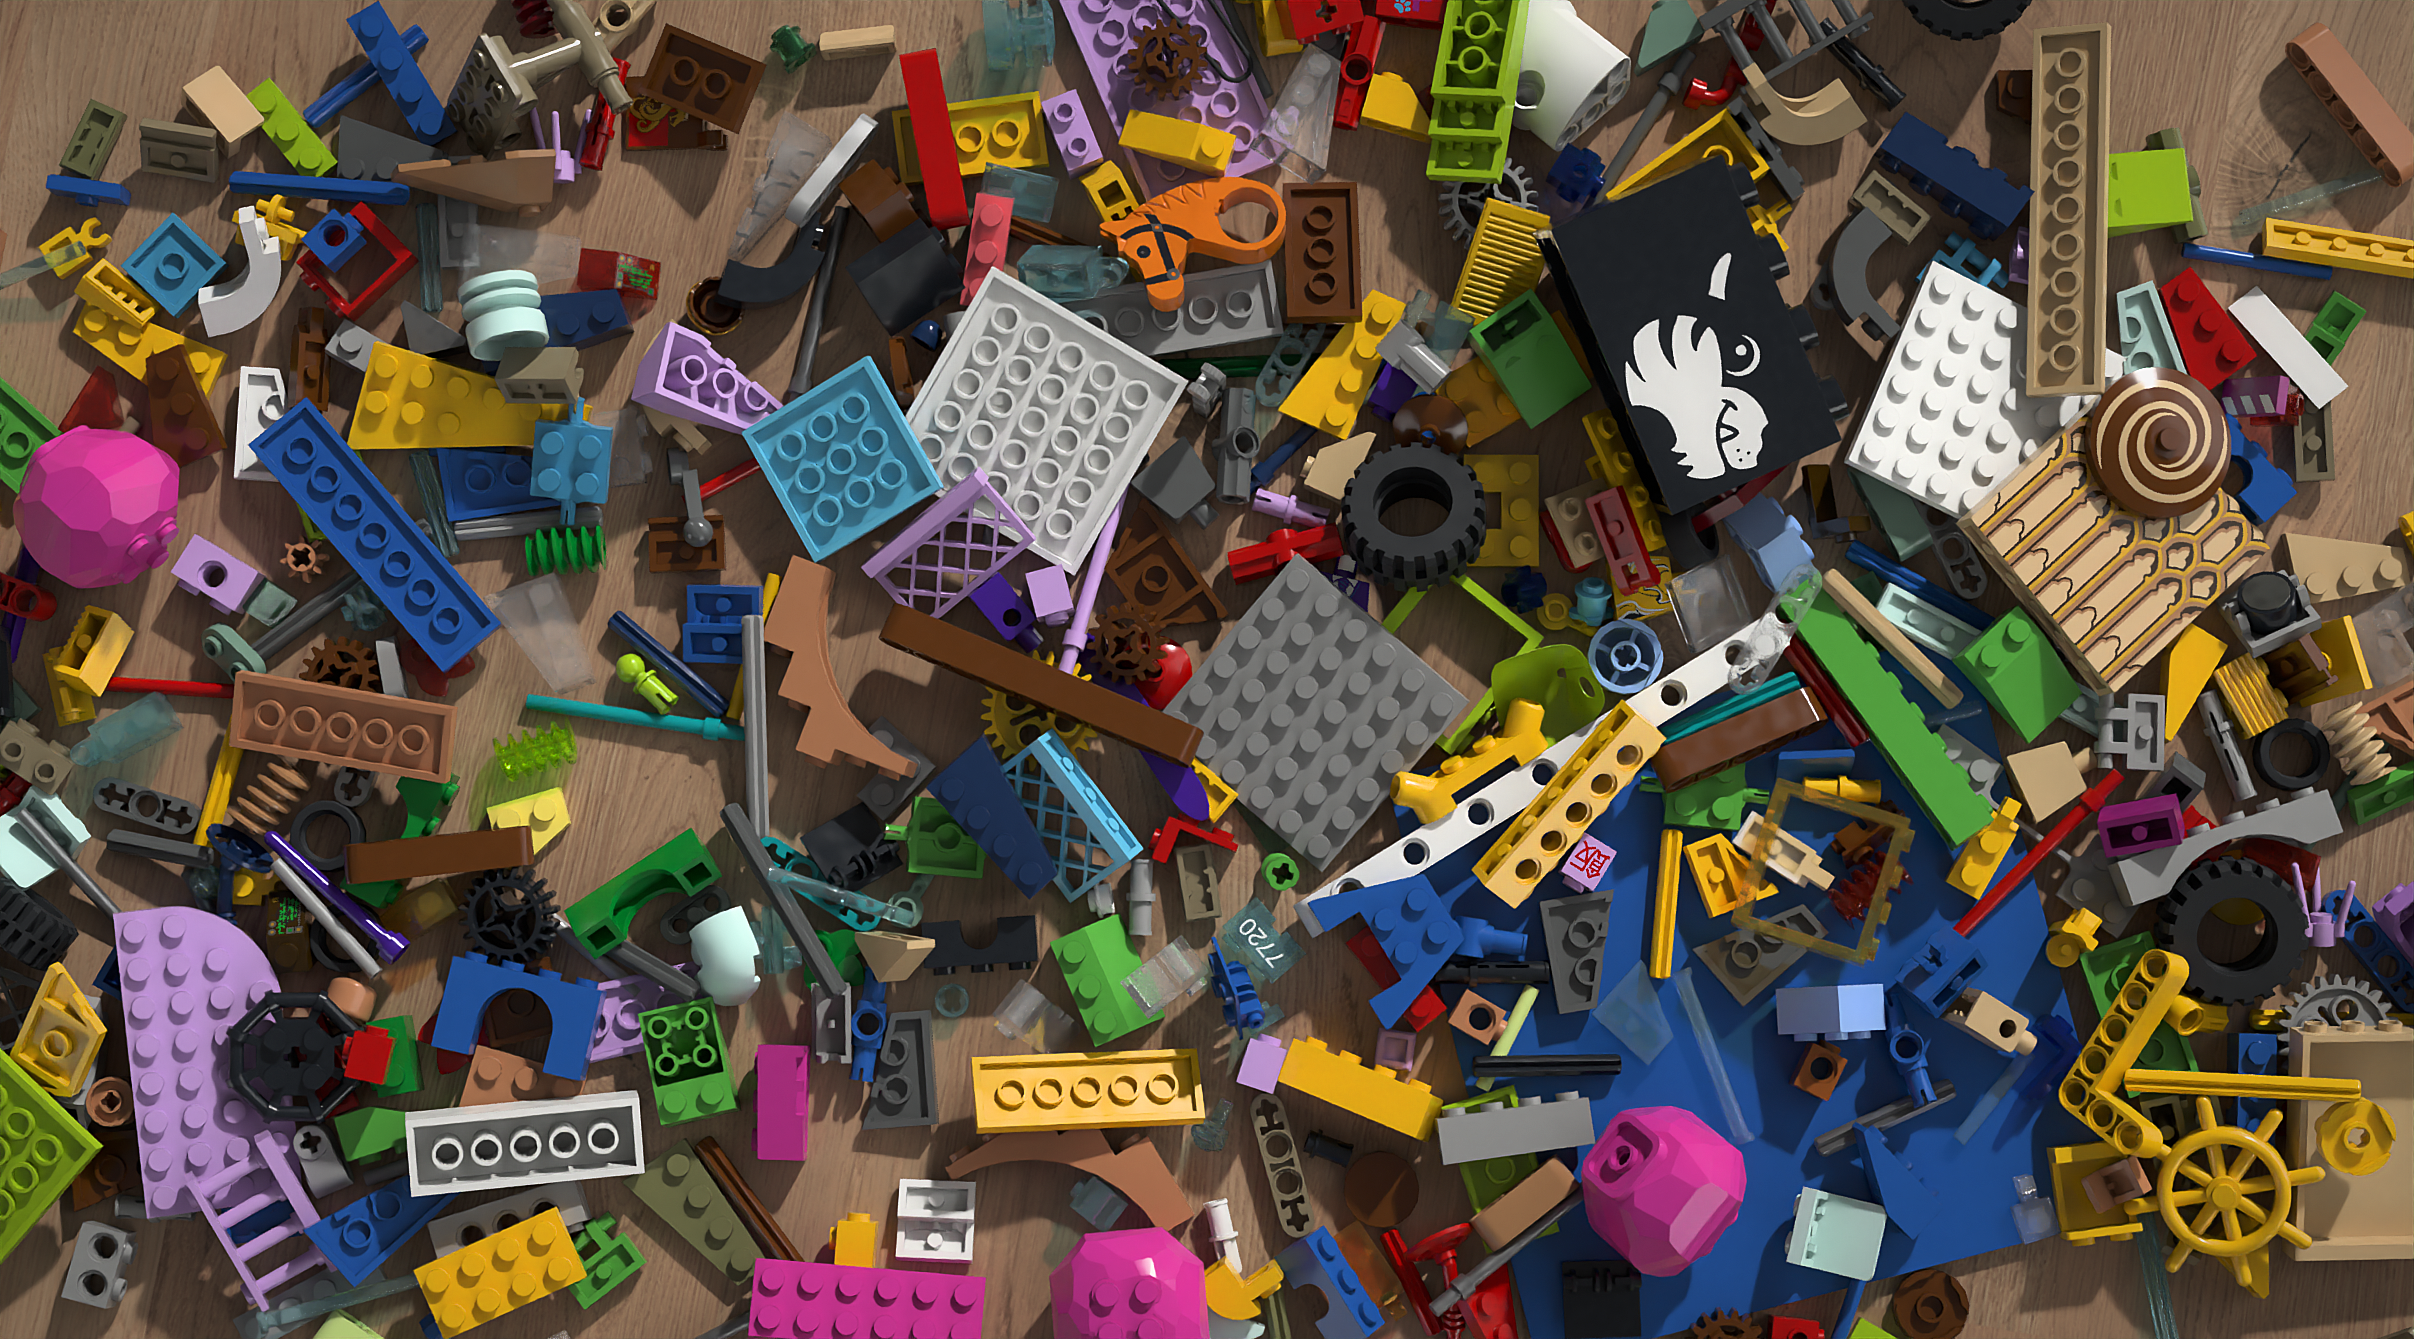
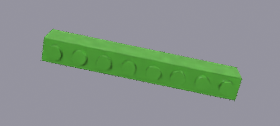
(1892, 722)

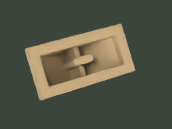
(893, 954)

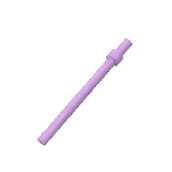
(1075, 637)

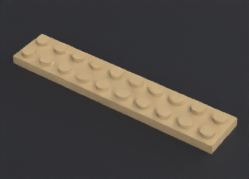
(2068, 211)

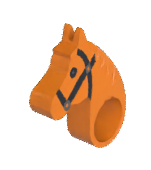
(1185, 221)

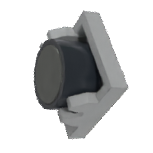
(2269, 611)

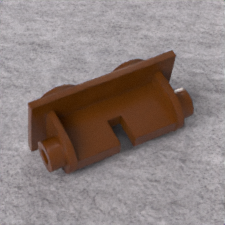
(1860, 845)

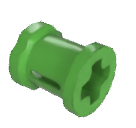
(1276, 860)

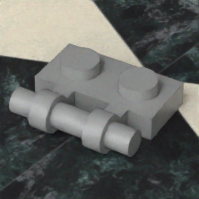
(2142, 732)

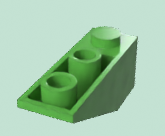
(372, 1131)

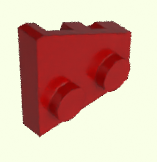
(1491, 1308)

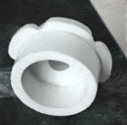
(1101, 899)

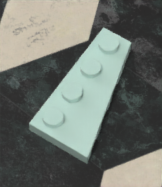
(2145, 331)

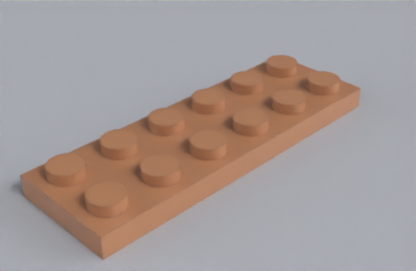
(343, 726)

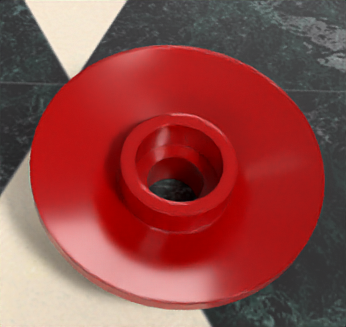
(1175, 674)

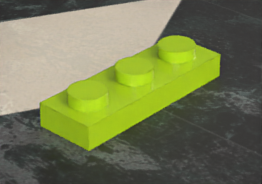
(291, 132)

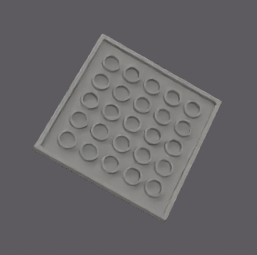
(1313, 711)

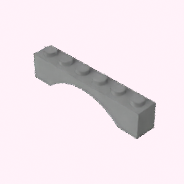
(2295, 823)

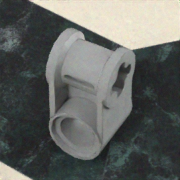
(325, 1164)

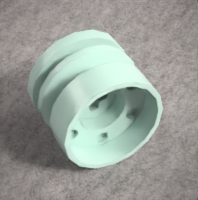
(502, 313)

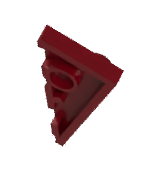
(1732, 500)

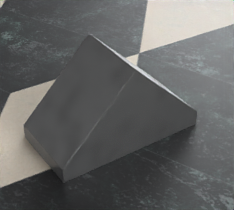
(429, 335)

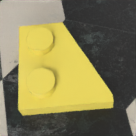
(542, 811)

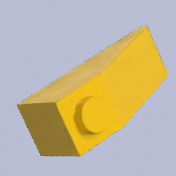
(1179, 142)
(1110, 196)
(2184, 672)

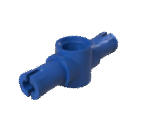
(1483, 939)
(866, 1045)
(1912, 1068)

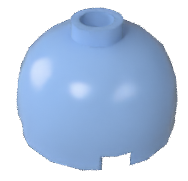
(1625, 656)

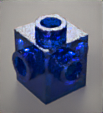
(1573, 162)

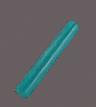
(1731, 707)

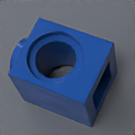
(335, 256)

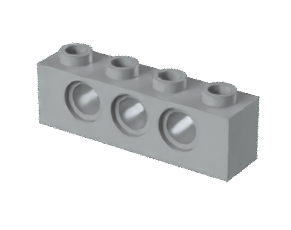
(450, 1232)

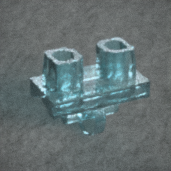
(775, 956)

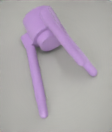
(565, 165)
(2322, 928)

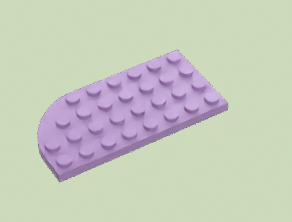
(181, 989)

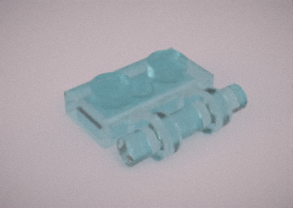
(1445, 328)

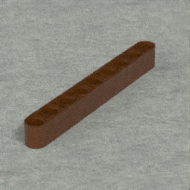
(1041, 685)

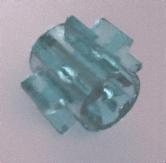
(364, 609)

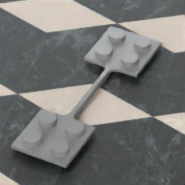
(2088, 880)

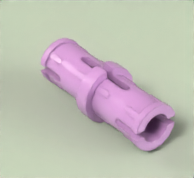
(1290, 509)

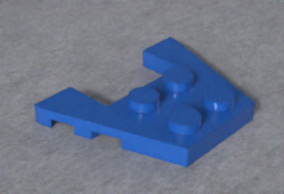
(1408, 926)

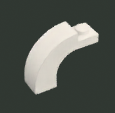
(248, 295)

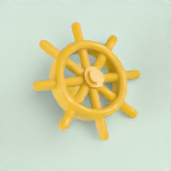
(2225, 1191)

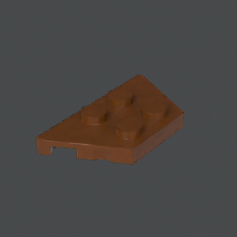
(1157, 572)

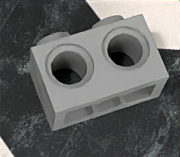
(90, 1260)

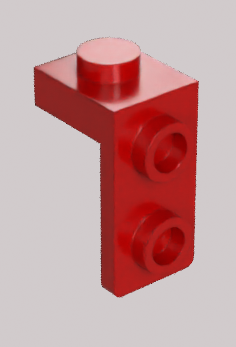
(1164, 840)

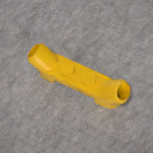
(1518, 740)

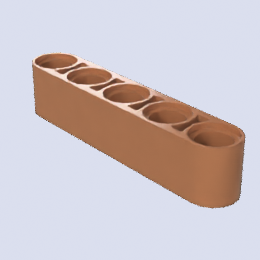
(2353, 102)

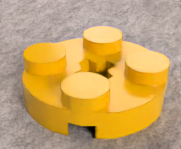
(2375, 1144)

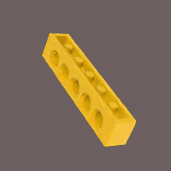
(1569, 785)

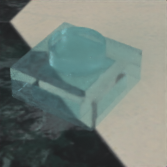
(1272, 1015)

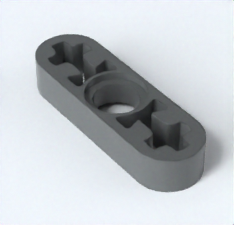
(125, 788)

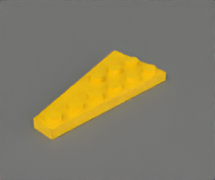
(437, 404)

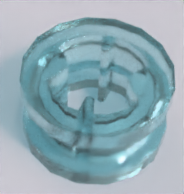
(940, 1000)

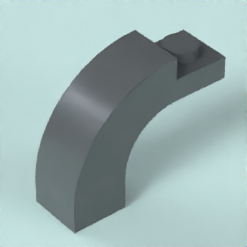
(1847, 276)

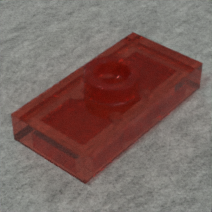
(2280, 857)

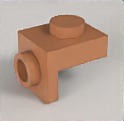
(2116, 1183)

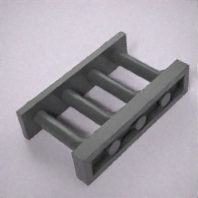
(1721, 21)

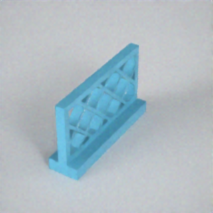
(1088, 805)

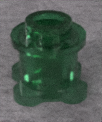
(792, 47)

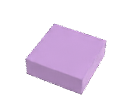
(1395, 1049)

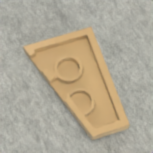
(2343, 568)

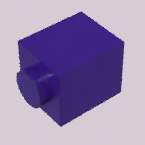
(1391, 392)

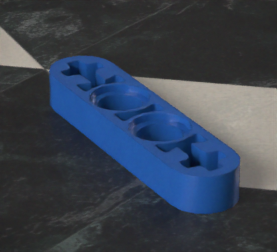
(2370, 955)

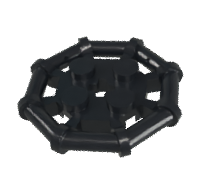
(279, 1040)

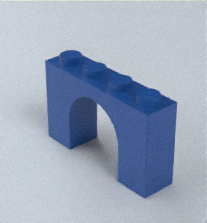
(475, 984)

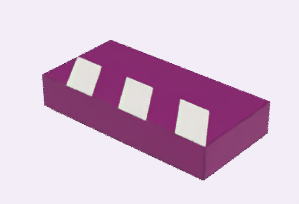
(2255, 396)

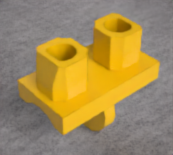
(288, 235)
(2072, 937)

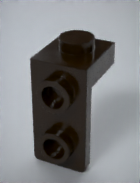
(1822, 508)

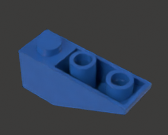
(1907, 1201)

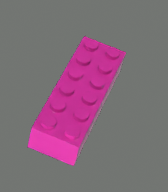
(861, 1303)

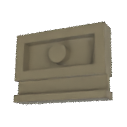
(179, 150)

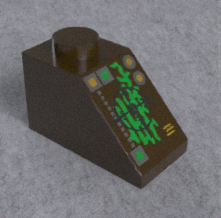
(288, 933)

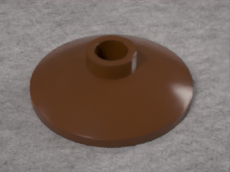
(1431, 414)

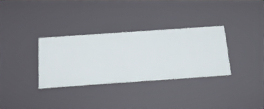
(2288, 347)

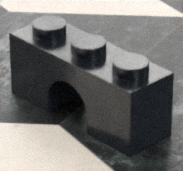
(1014, 945)

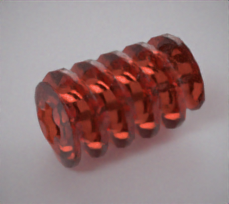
(1859, 894)

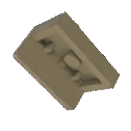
(32, 757)

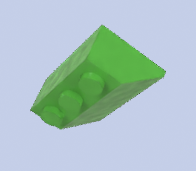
(1093, 966)

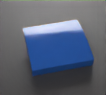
(714, 621)

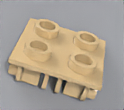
(1575, 522)

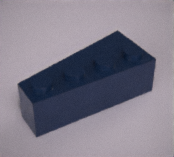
(1952, 177)

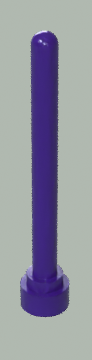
(389, 944)

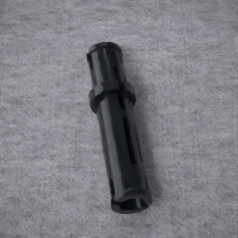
(1869, 75)
(1492, 972)

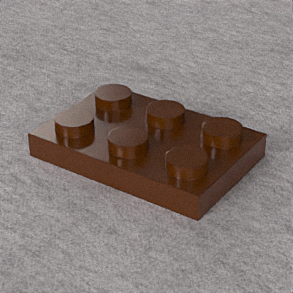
(702, 78)

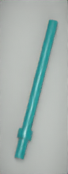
(710, 728)

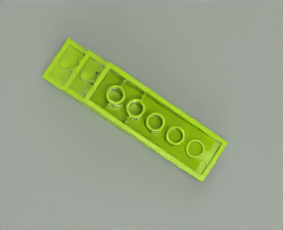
(1475, 89)

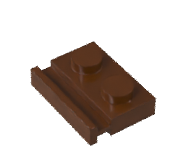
(674, 555)
(2298, 669)

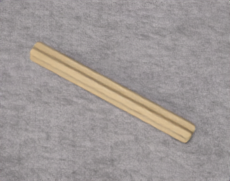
(1891, 639)

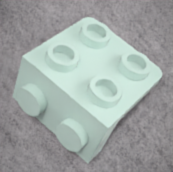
(21, 855)
(1836, 1234)

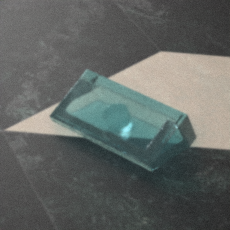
(1032, 192)

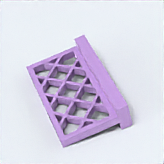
(935, 520)

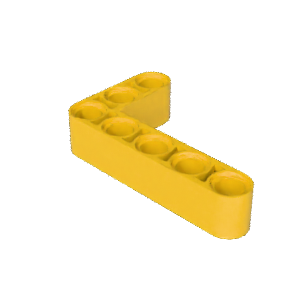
(2121, 1055)

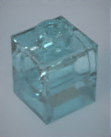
(1097, 1202)

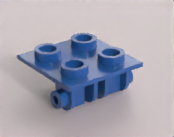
(1238, 993)

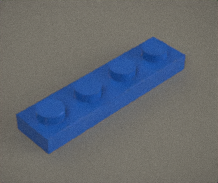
(401, 75)

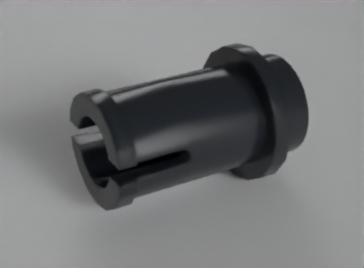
(1327, 1148)

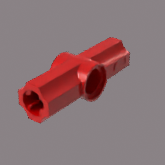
(1363, 52)
(1280, 547)

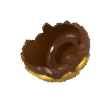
(708, 315)

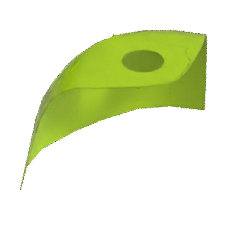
(1536, 678)

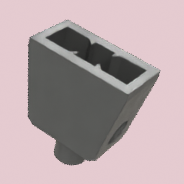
(1178, 485)

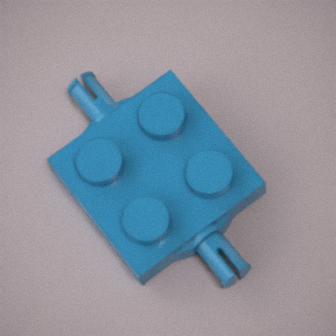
(571, 461)

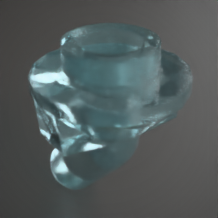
(1210, 1134)

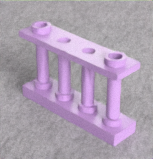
(283, 1187)

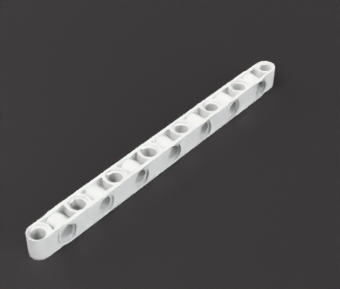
(1518, 787)

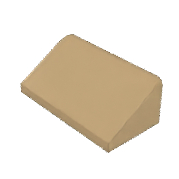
(858, 42)

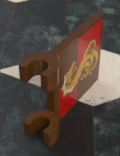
(662, 127)

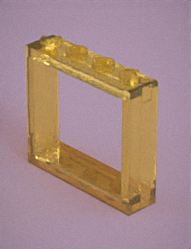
(1879, 908)

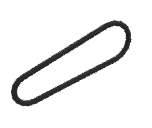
(1231, 32)

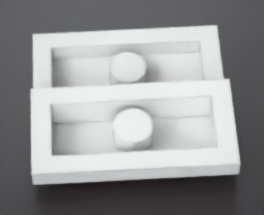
(936, 1221)

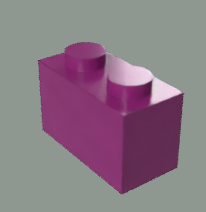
(2141, 825)

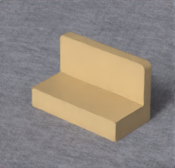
(221, 105)

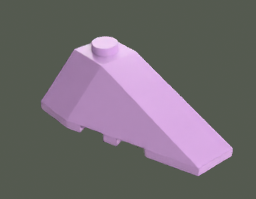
(697, 384)

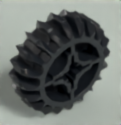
(502, 902)

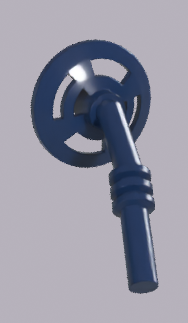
(236, 853)

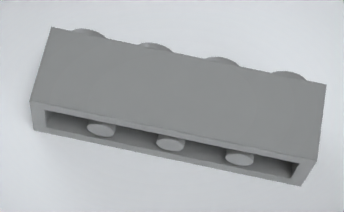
(1514, 1130)

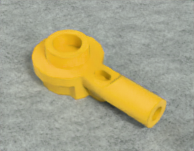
(1555, 615)

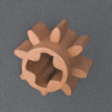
(296, 563)

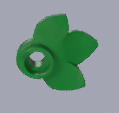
(842, 951)

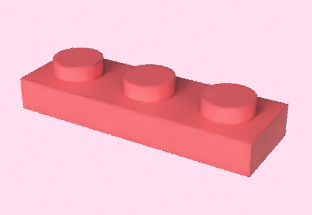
(987, 241)

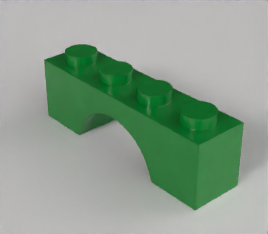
(424, 805)
(606, 913)

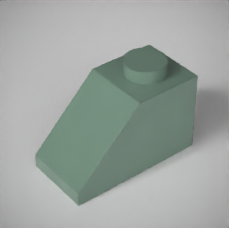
(1666, 33)

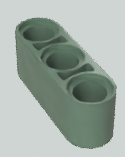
(1892, 515)

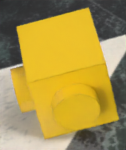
(854, 1240)

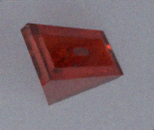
(96, 404)

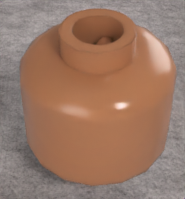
(353, 997)

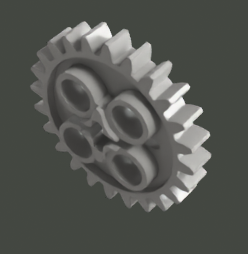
(2362, 1006)

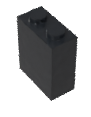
(907, 276)

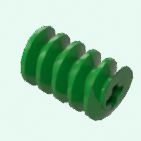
(566, 551)

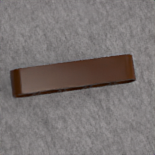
(1738, 740)
(438, 854)

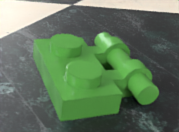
(609, 1265)

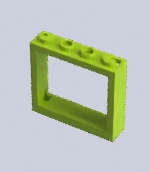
(1484, 709)

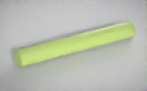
(1511, 1031)

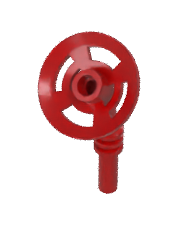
(1442, 1250)

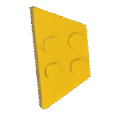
(59, 1035)

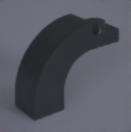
(763, 288)

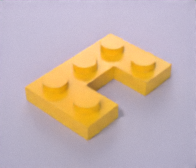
(1518, 485)

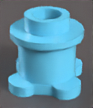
(1592, 601)

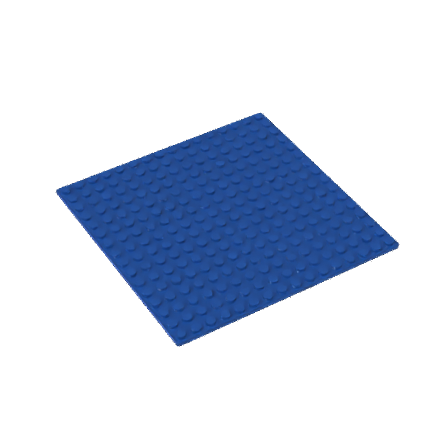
(1750, 1258)

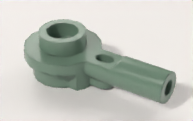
(911, 899)

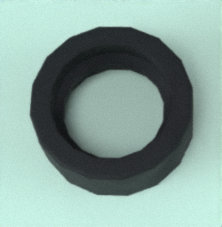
(1684, 543)
(2320, 752)
(310, 813)
(329, 960)

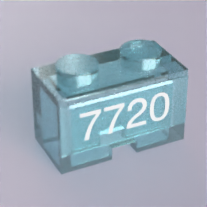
(1255, 936)

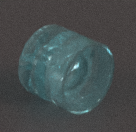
(1017, 31)

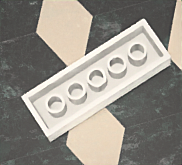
(524, 1143)

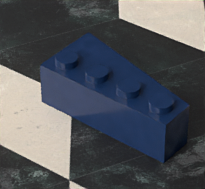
(581, 320)
(990, 811)

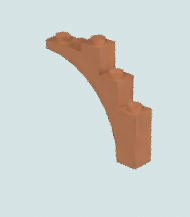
(799, 627)
(1134, 1170)

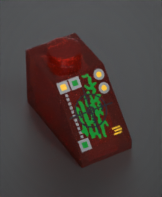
(621, 271)

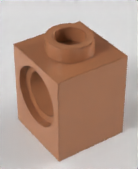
(1460, 1017)

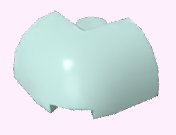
(725, 954)

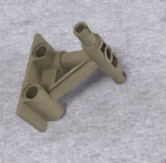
(502, 86)

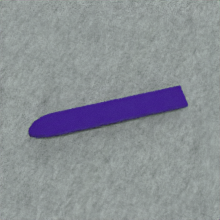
(1179, 782)

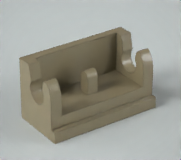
(539, 375)

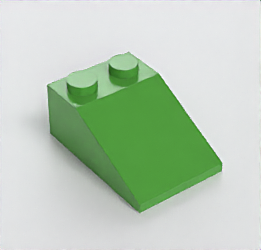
(2018, 673)

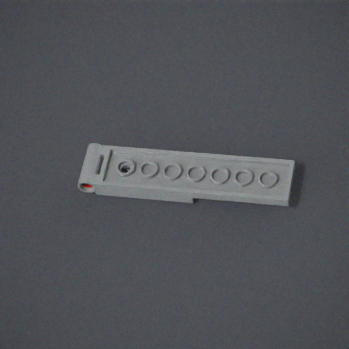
(1216, 311)

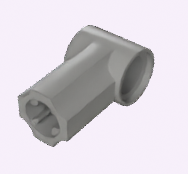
(1406, 351)

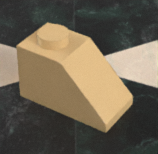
(1335, 465)

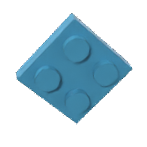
(174, 265)

